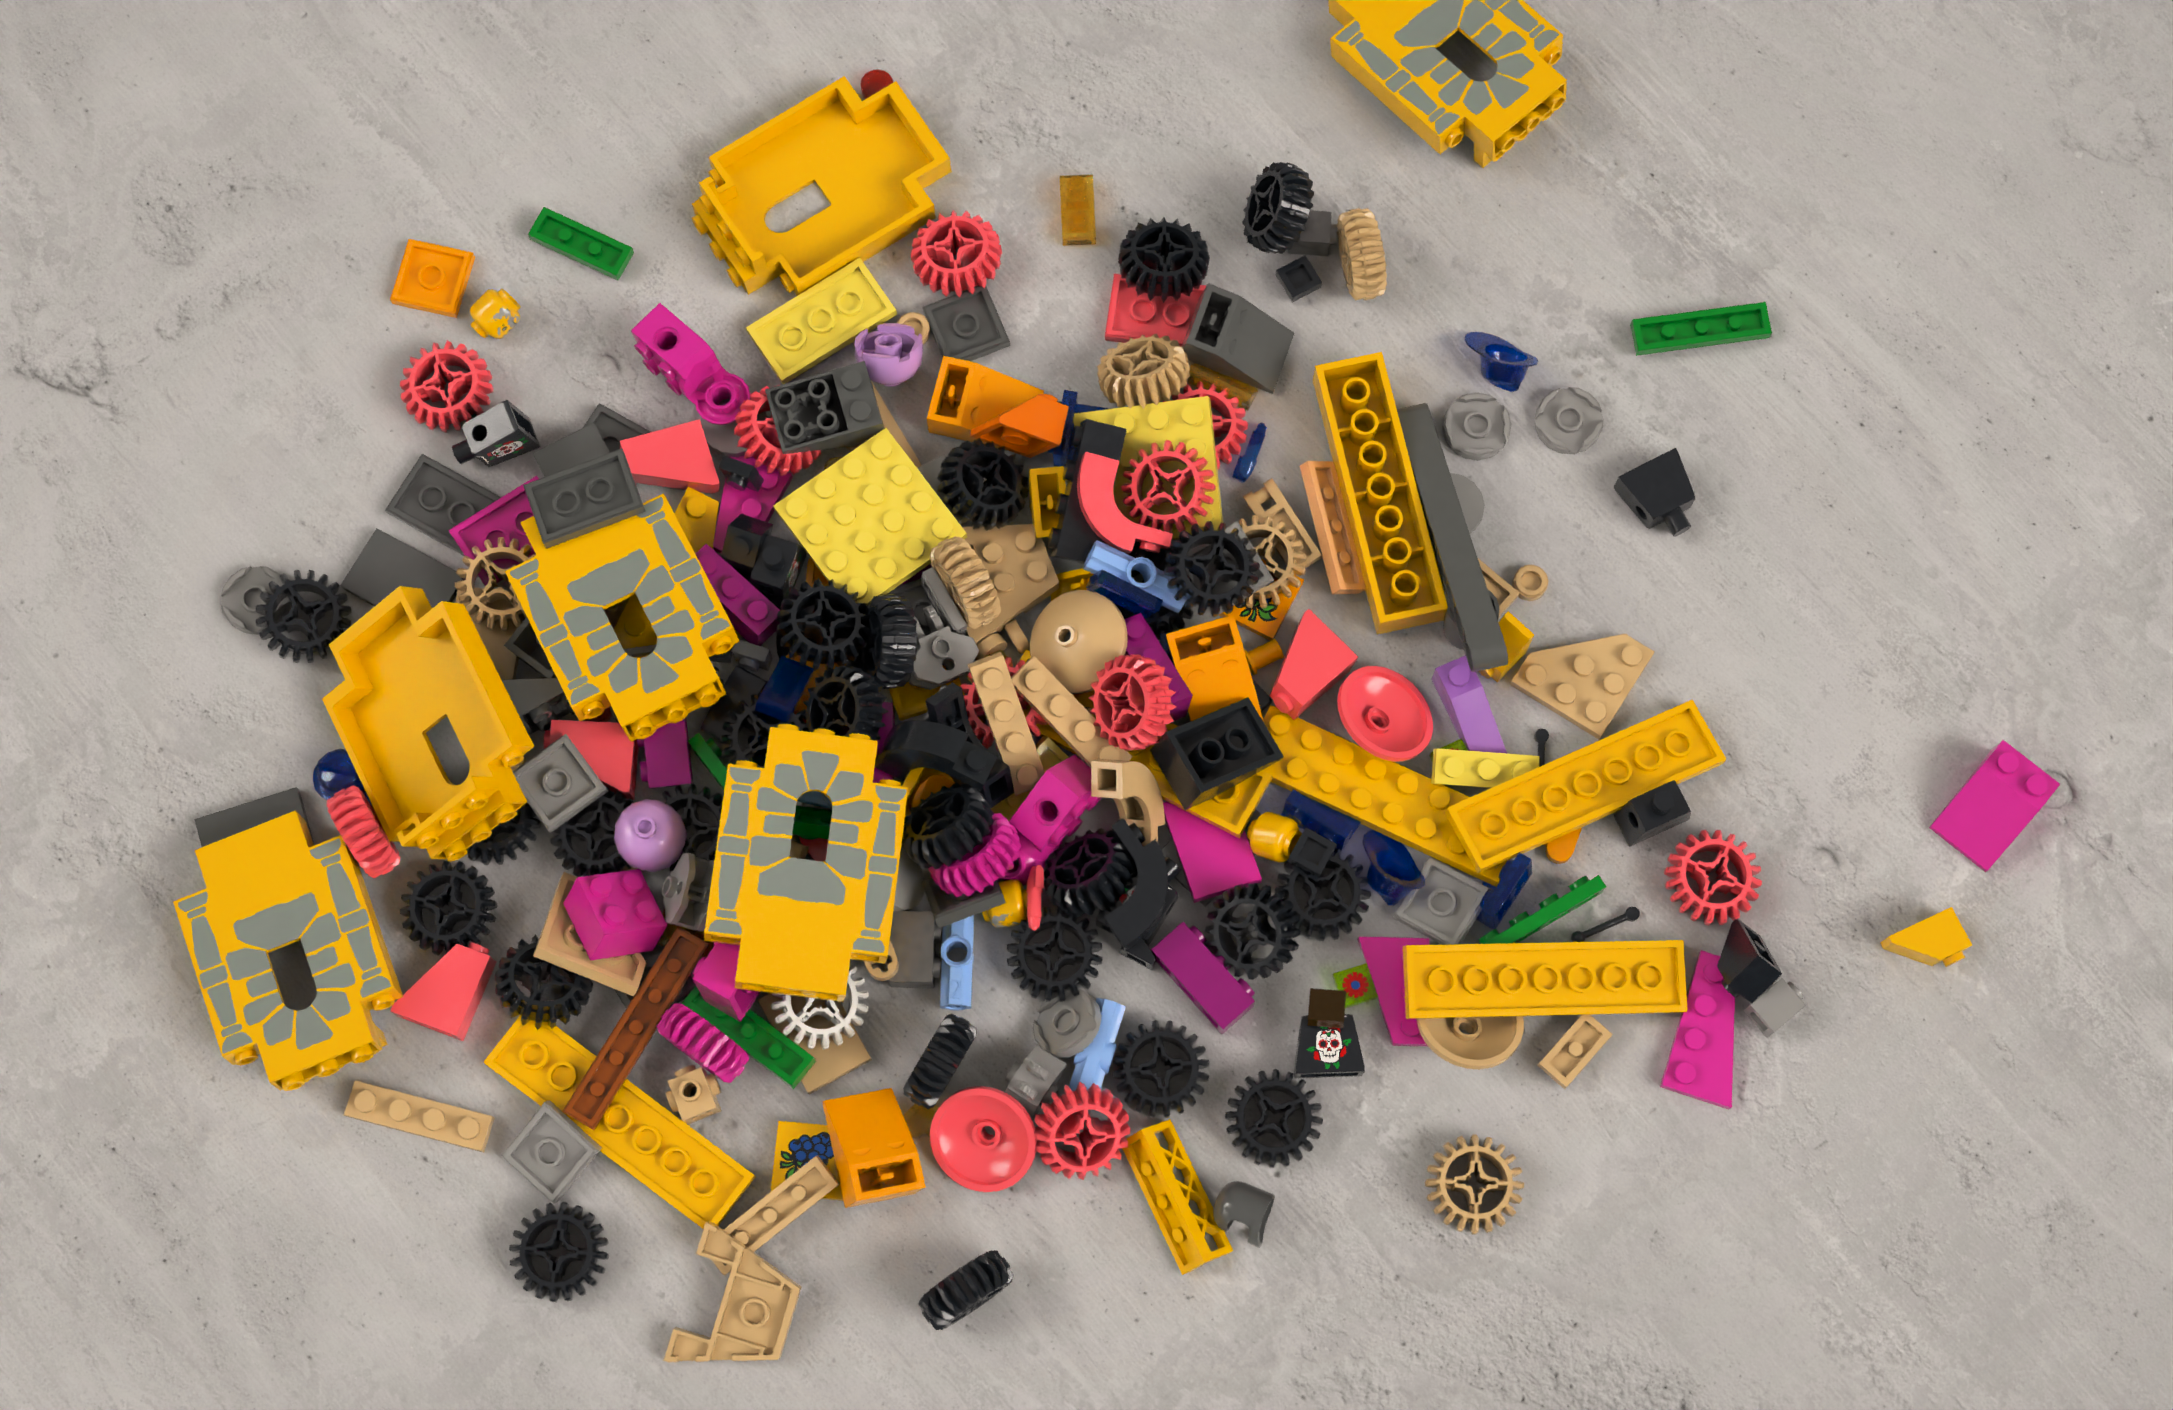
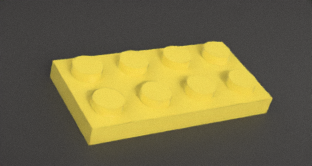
(821, 321)

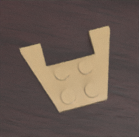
(1017, 568)
(752, 1312)

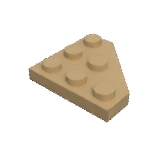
(1584, 679)
(562, 947)

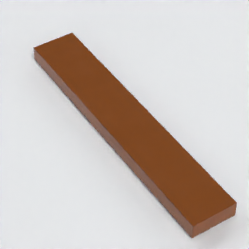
(635, 1028)

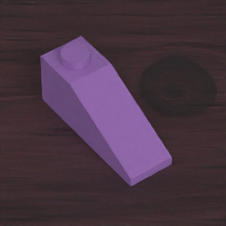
(1467, 706)

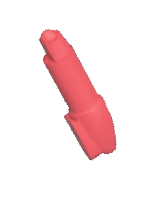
(1034, 891)

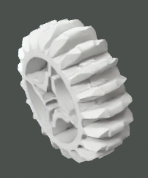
(831, 1013)

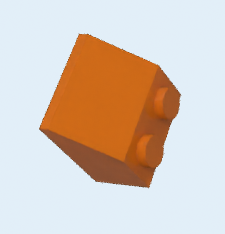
(1027, 427)

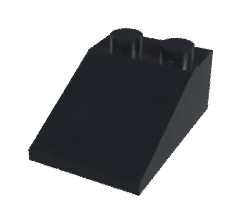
(1215, 752)

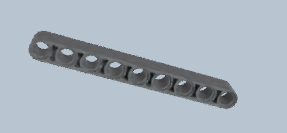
(1452, 543)

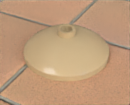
(1095, 638)
(1487, 1045)

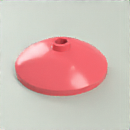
(1385, 713)
(973, 1155)

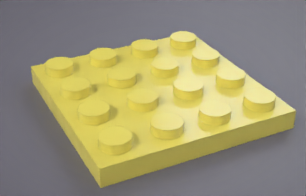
(1175, 421)
(869, 519)

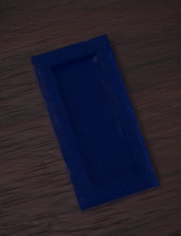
(1124, 593)
(784, 689)

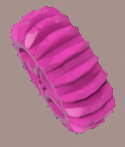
(985, 864)
(702, 1042)

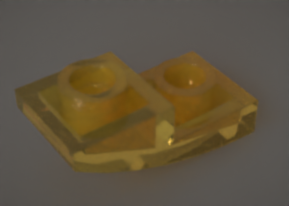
(1077, 210)

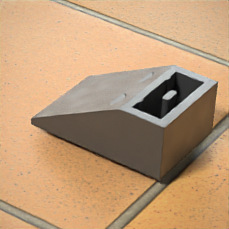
(1237, 339)
(826, 410)
(538, 701)

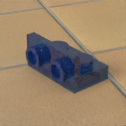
(1500, 898)

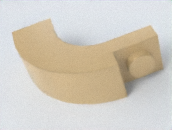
(1133, 791)

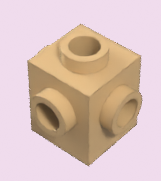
(703, 1103)

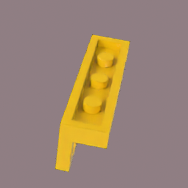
(1170, 1197)

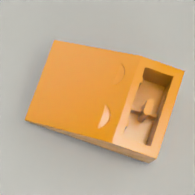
(970, 396)
(1212, 666)
(872, 1148)

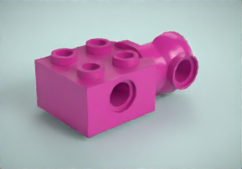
(689, 366)
(1051, 814)

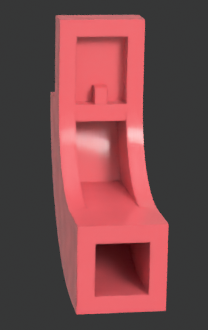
(1099, 508)

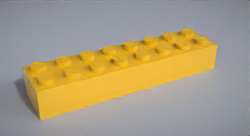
(1379, 493)

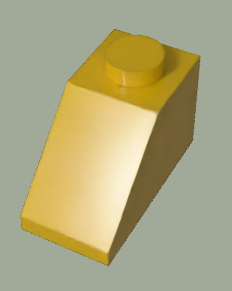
(1517, 641)
(1931, 940)

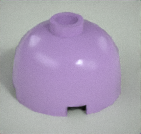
(890, 353)
(650, 835)

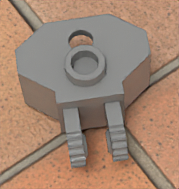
(940, 649)
(688, 892)
(1035, 1079)

